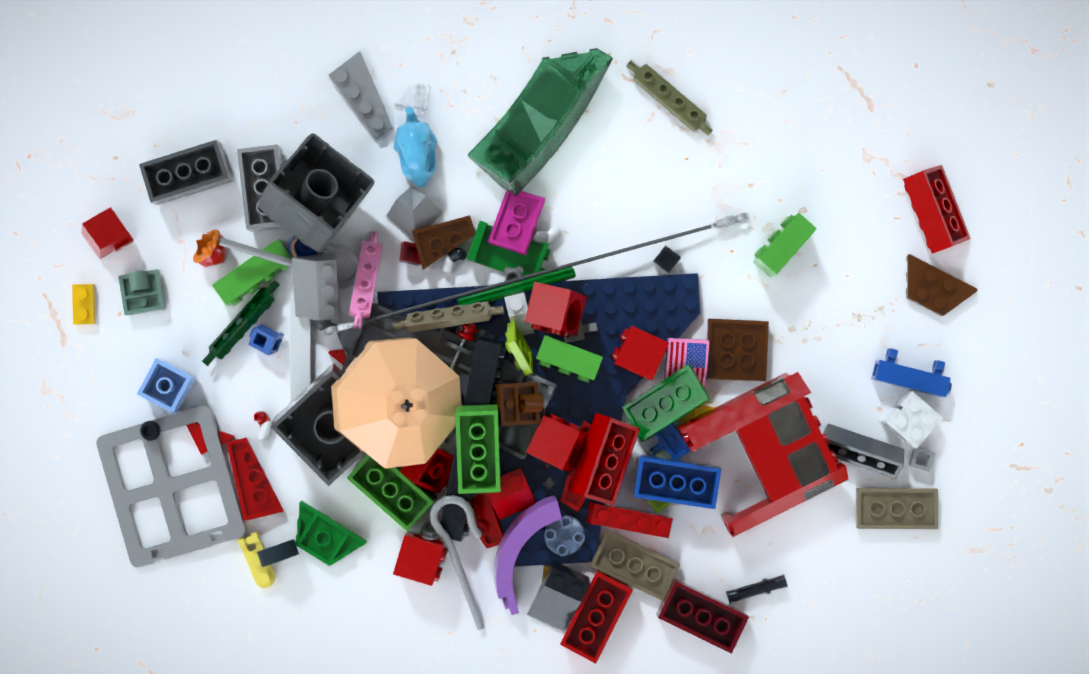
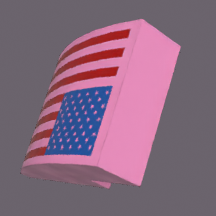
(684, 352)

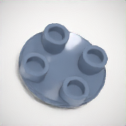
(564, 535)

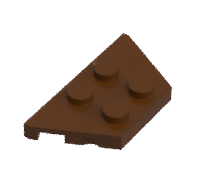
(934, 287)

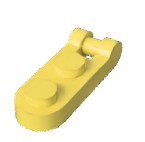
(263, 576)

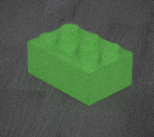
(783, 244)
(568, 359)

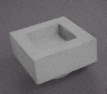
(922, 459)

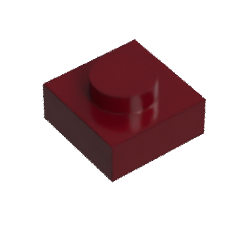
(409, 253)

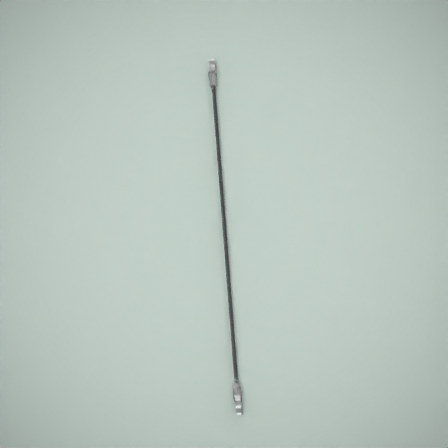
(727, 221)

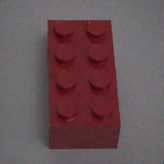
(702, 615)

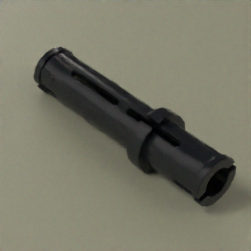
(758, 588)

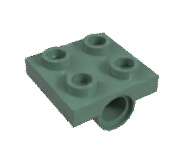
(142, 292)

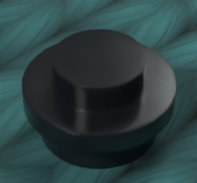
(150, 430)

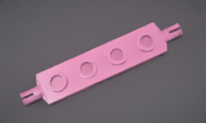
(365, 279)

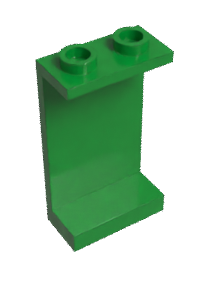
(500, 258)

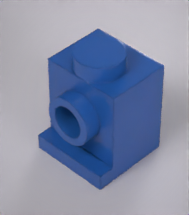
(259, 341)

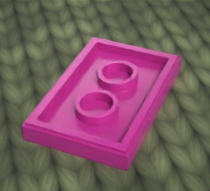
(516, 221)

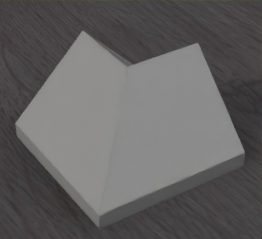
(413, 211)

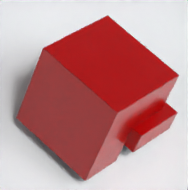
(106, 233)

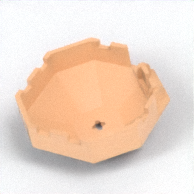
(371, 397)

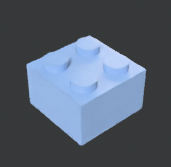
(166, 385)

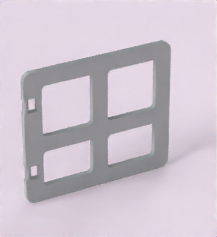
(166, 486)

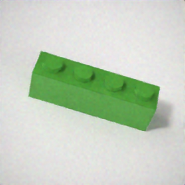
(250, 275)

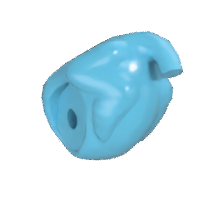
(416, 149)

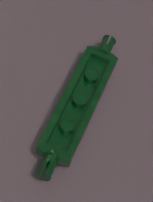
(241, 323)

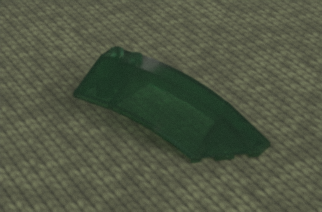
(540, 118)

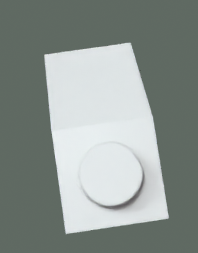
(517, 311)

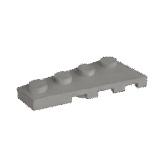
(360, 91)

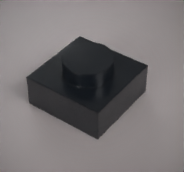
(666, 259)

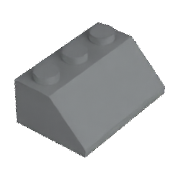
(315, 287)

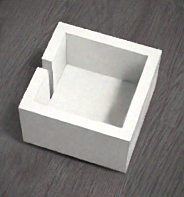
(913, 421)

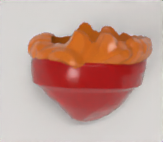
(209, 251)

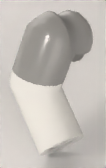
(544, 236)

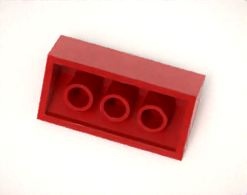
(936, 209)
(604, 459)

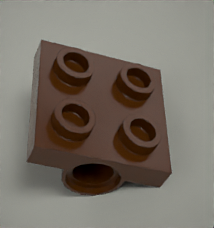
(519, 404)

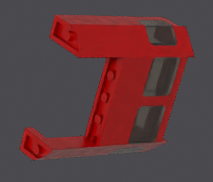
(780, 443)

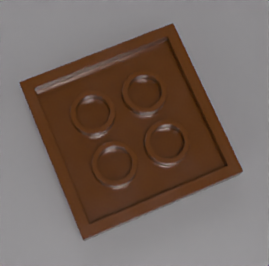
(737, 349)

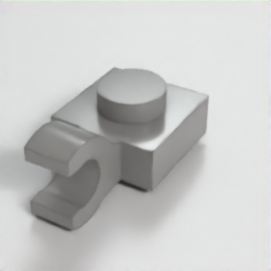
(582, 329)

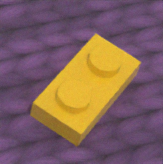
(83, 304)

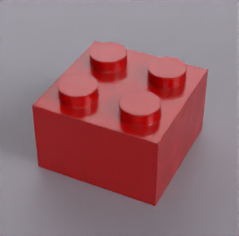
(433, 473)

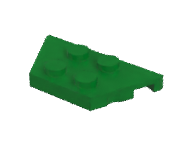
(324, 536)

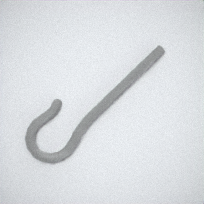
(288, 262)
(452, 549)

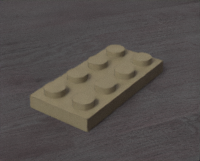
(896, 508)
(635, 564)

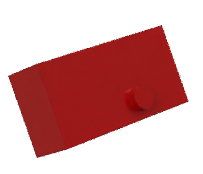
(596, 616)

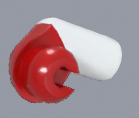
(265, 423)

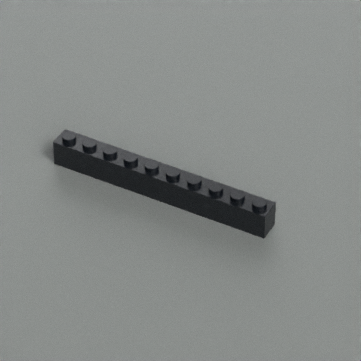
(480, 391)

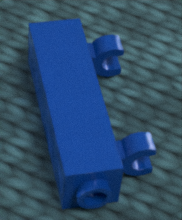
(912, 378)

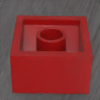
(513, 495)

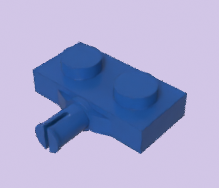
(671, 442)

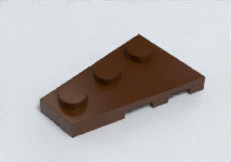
(440, 239)

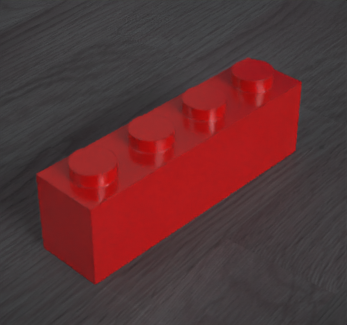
(629, 519)

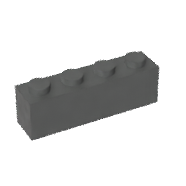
(865, 451)

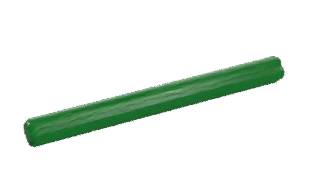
(518, 287)

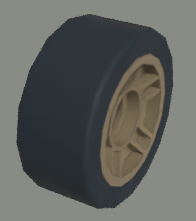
(278, 553)

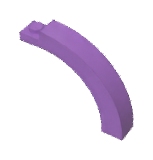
(514, 538)

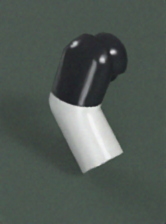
(453, 256)

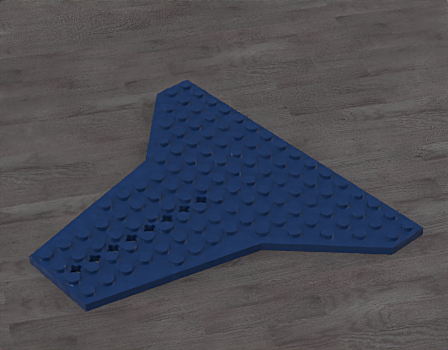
(651, 303)

